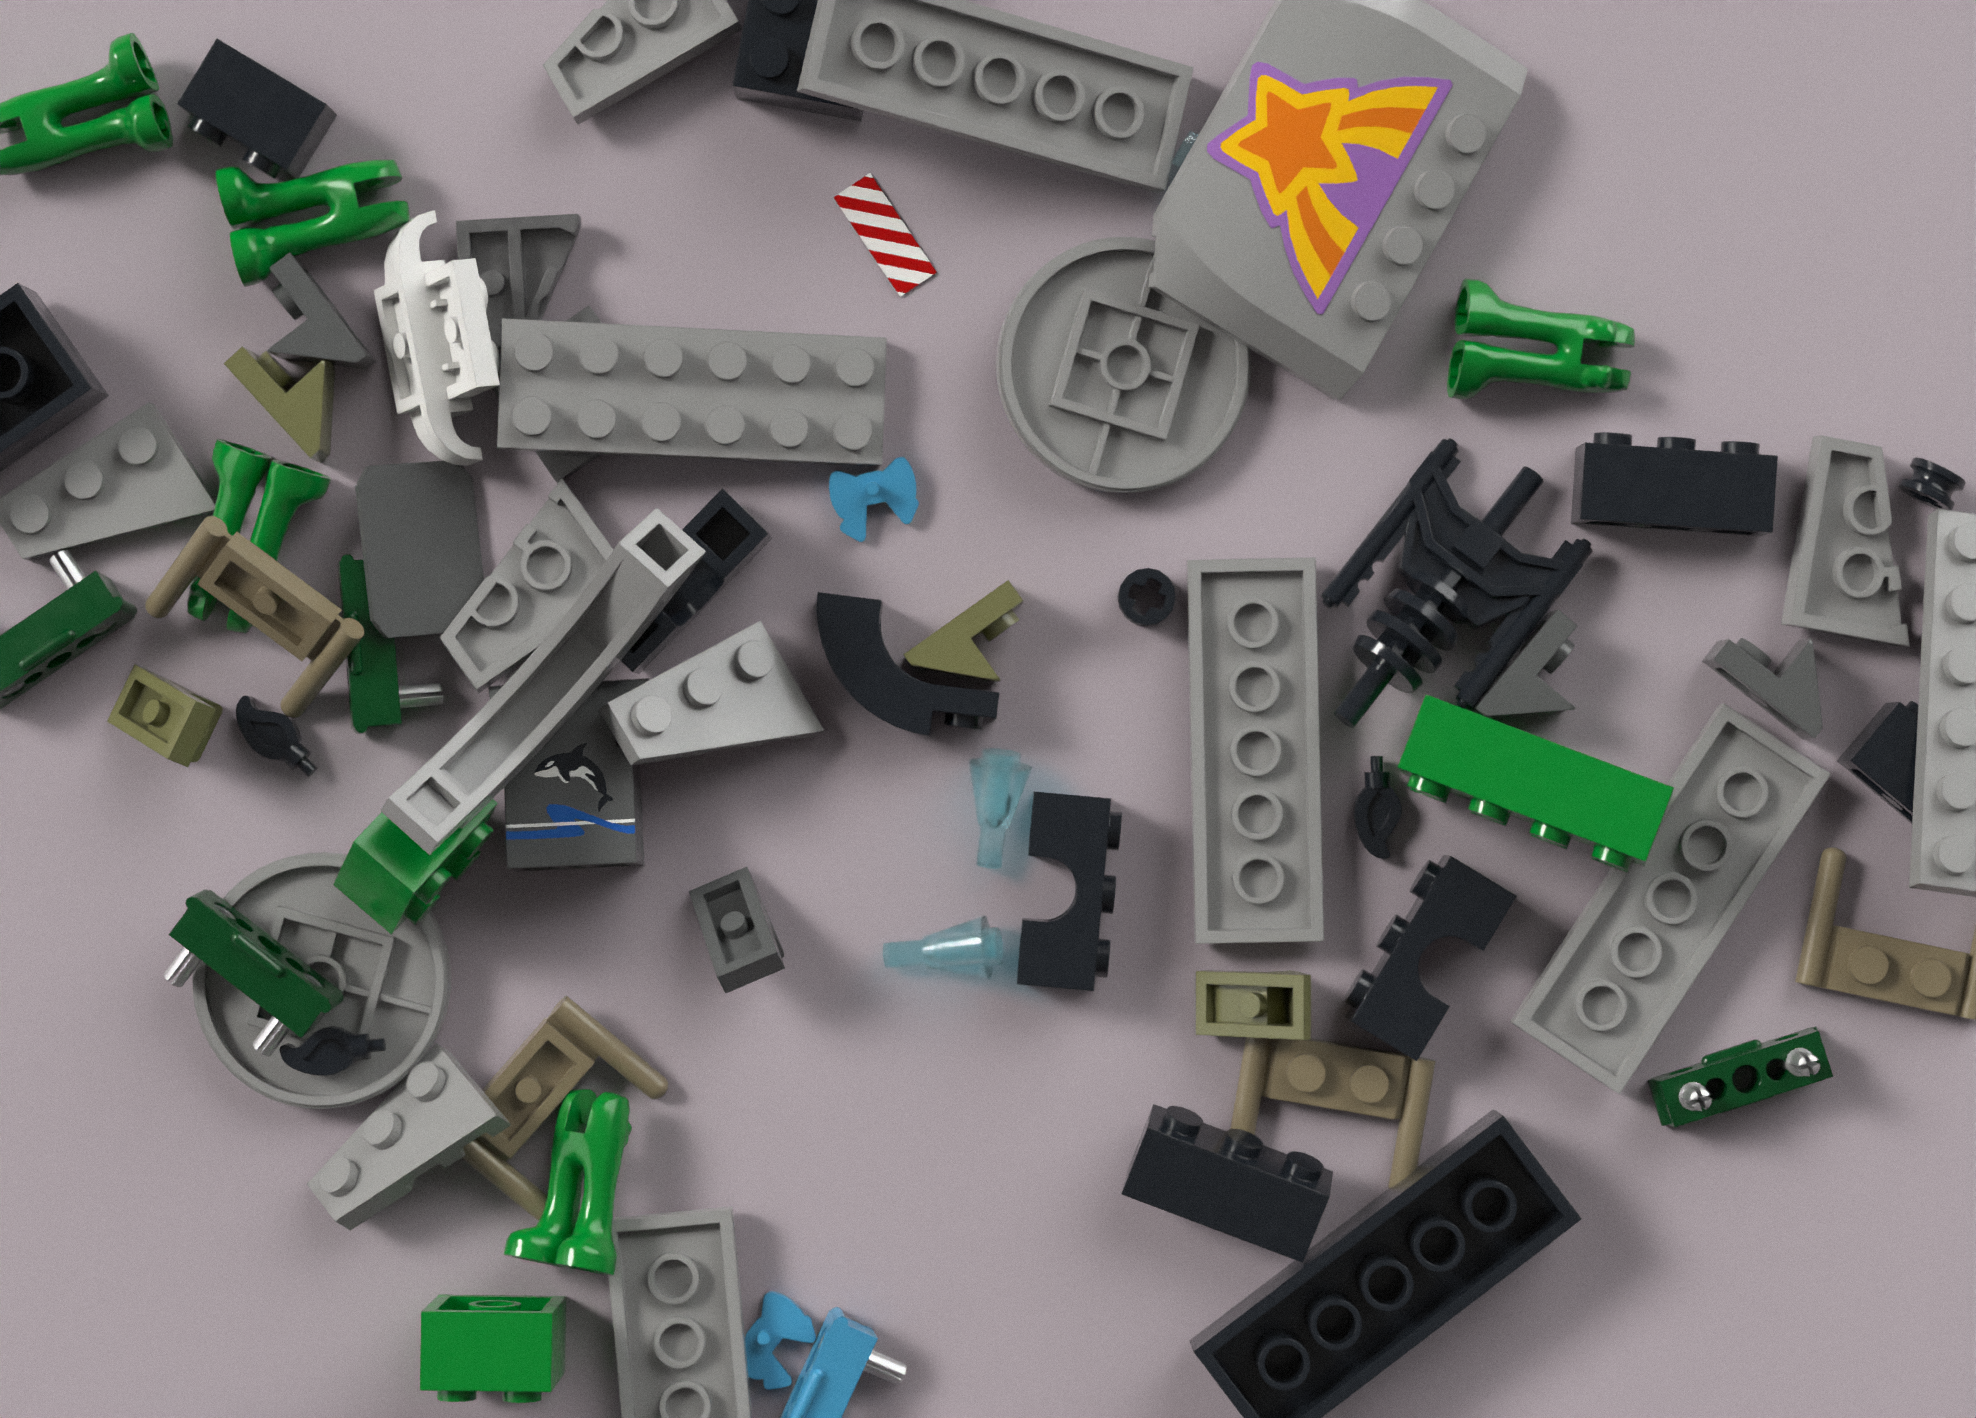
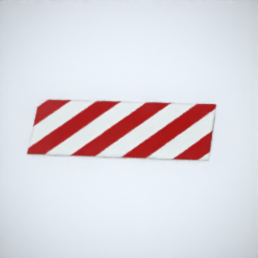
(885, 234)

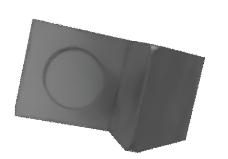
(324, 332)
(1518, 686)
(1786, 694)
(737, 930)

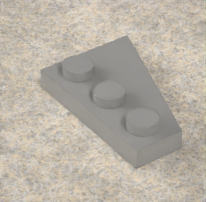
(631, 46)
(106, 488)
(1842, 548)
(527, 590)
(713, 702)
(412, 1130)

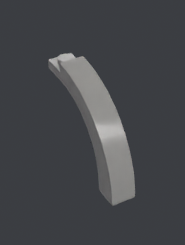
(549, 685)

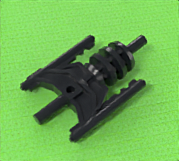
(1458, 574)

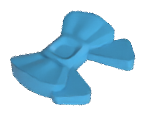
(853, 493)
(779, 1320)

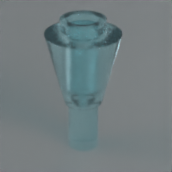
(997, 789)
(962, 949)

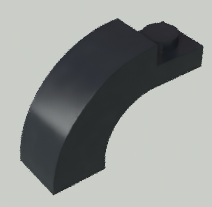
(861, 662)

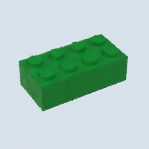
(1535, 781)

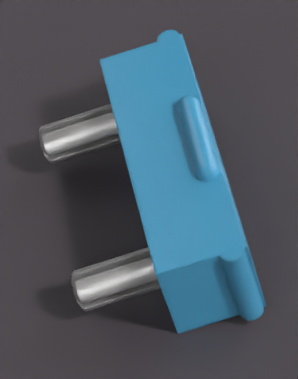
(835, 1368)

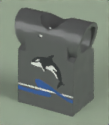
(577, 796)

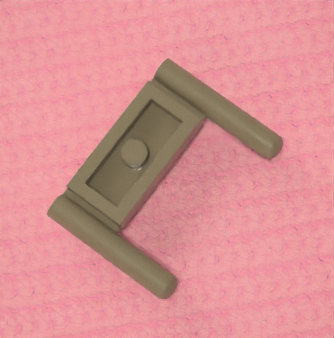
(266, 598)
(1880, 964)
(1339, 1079)
(538, 1080)

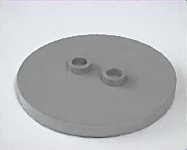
(1115, 376)
(389, 984)

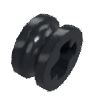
(1932, 484)
(1139, 579)

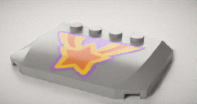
(1330, 178)

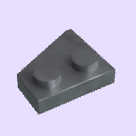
(518, 262)

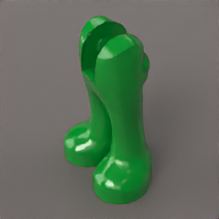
(42, 112)
(252, 202)
(1478, 364)
(285, 491)
(588, 1146)

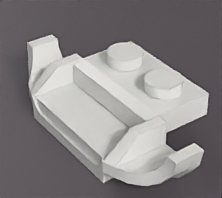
(435, 340)

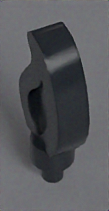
(273, 735)
(1376, 809)
(330, 1051)

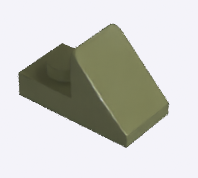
(301, 411)
(952, 645)
(165, 716)
(1254, 1004)

